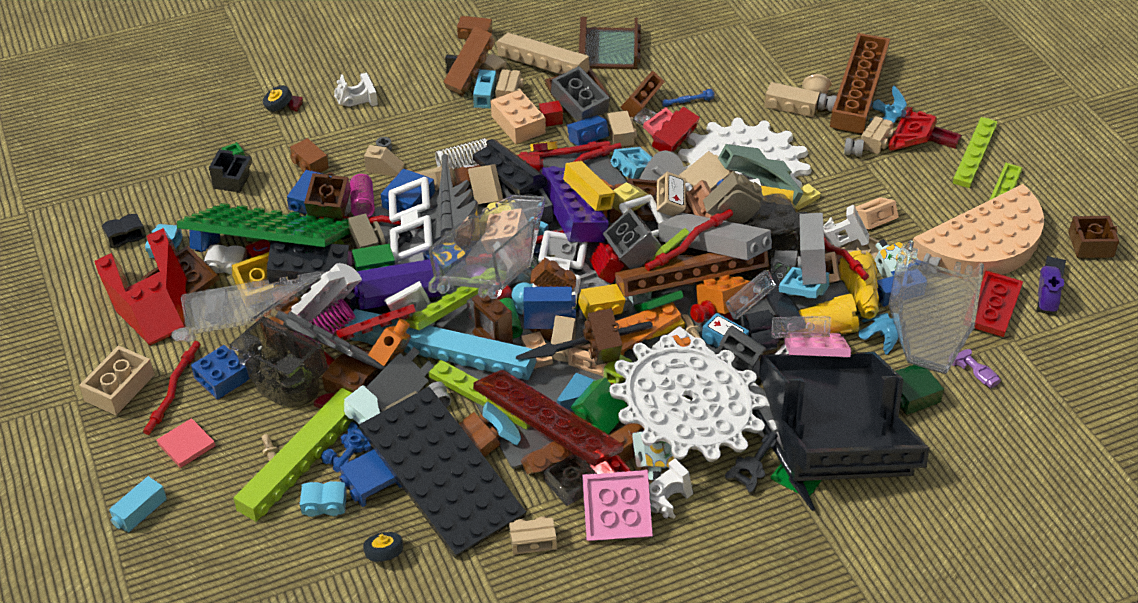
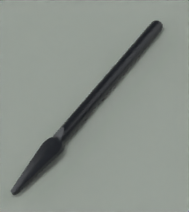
(550, 349)
(798, 485)

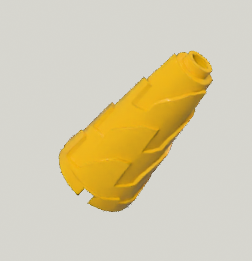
(863, 291)
(841, 311)

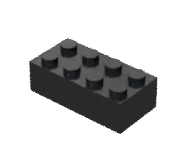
(296, 259)

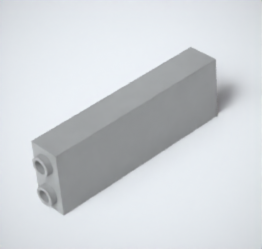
(726, 239)

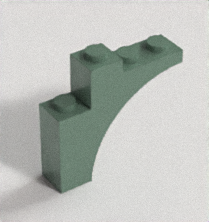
(755, 164)

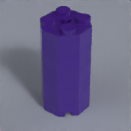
(387, 281)

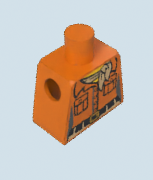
(391, 343)

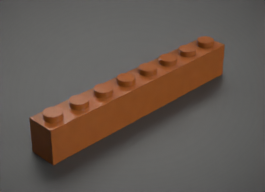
(685, 271)

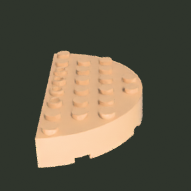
(996, 233)

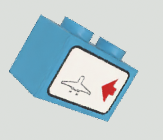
(716, 328)

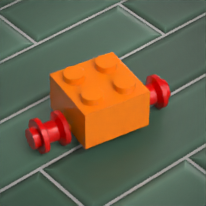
(713, 295)

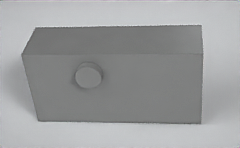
(812, 249)

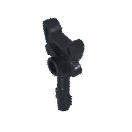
(752, 465)

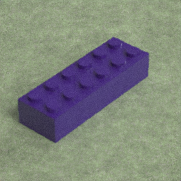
(573, 213)

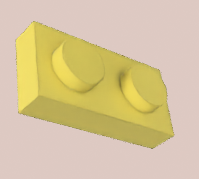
(809, 196)

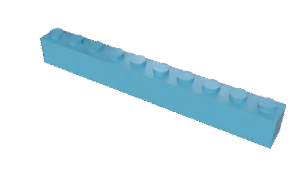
(455, 347)

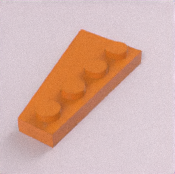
(661, 317)

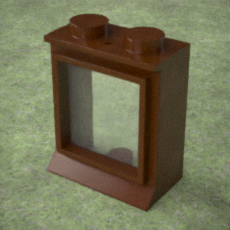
(492, 319)

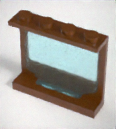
(610, 46)

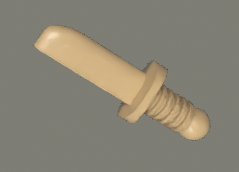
(691, 328)
(269, 450)

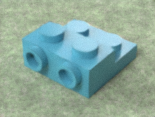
(630, 161)
(793, 285)

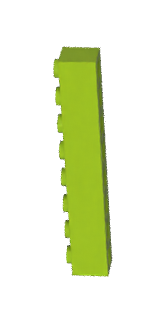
(294, 459)

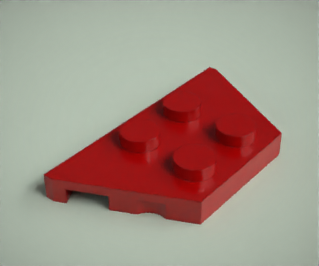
(912, 129)

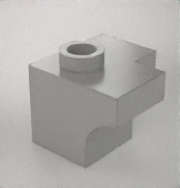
(563, 249)

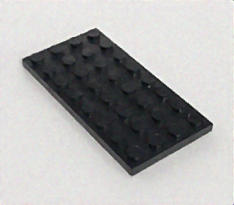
(442, 471)

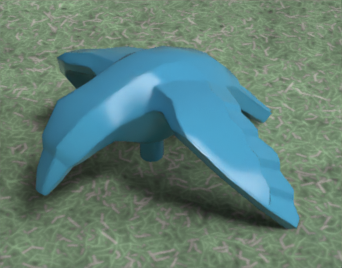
(892, 111)
(885, 326)

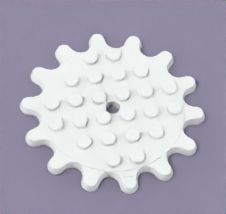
(772, 145)
(657, 401)

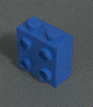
(220, 372)

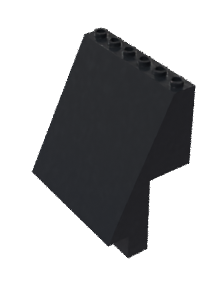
(840, 416)

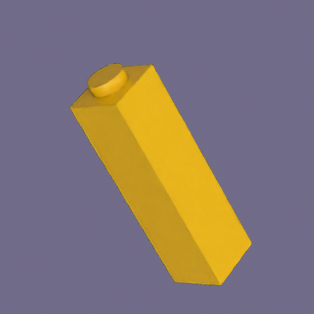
(589, 186)

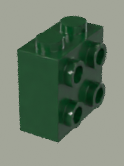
(919, 389)

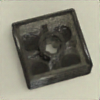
(567, 478)

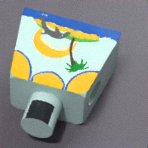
(887, 258)
(653, 456)

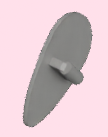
(660, 164)

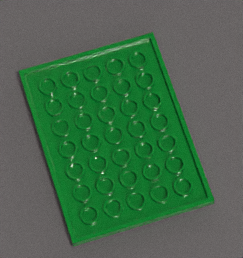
(267, 225)

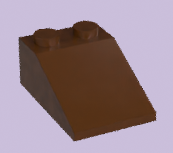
(348, 374)

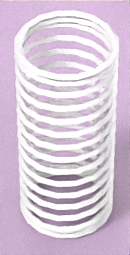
(438, 154)

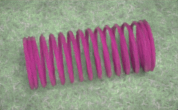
(367, 196)
(345, 307)

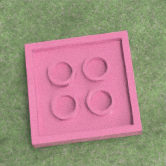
(818, 346)
(617, 505)

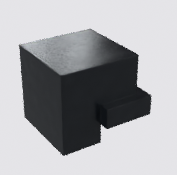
(229, 172)

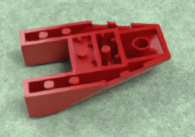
(152, 304)

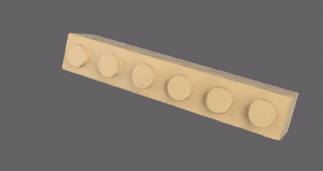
(540, 54)

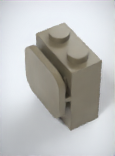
(735, 194)
(364, 234)

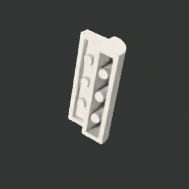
(332, 287)

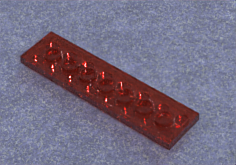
(548, 417)

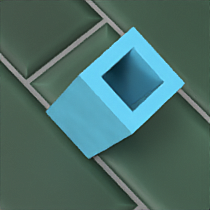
(484, 89)
(137, 504)

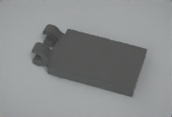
(399, 379)

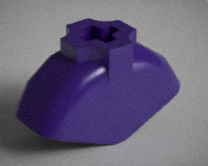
(1050, 288)

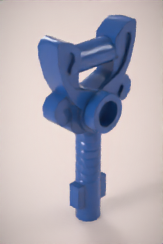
(353, 442)

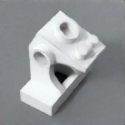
(357, 94)
(853, 225)
(672, 481)

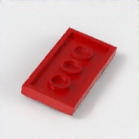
(996, 302)

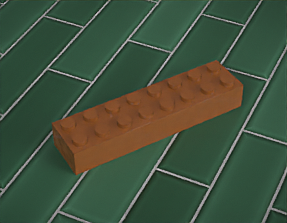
(859, 83)

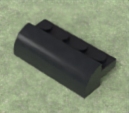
(510, 168)

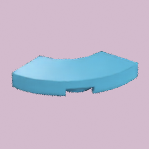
(503, 424)

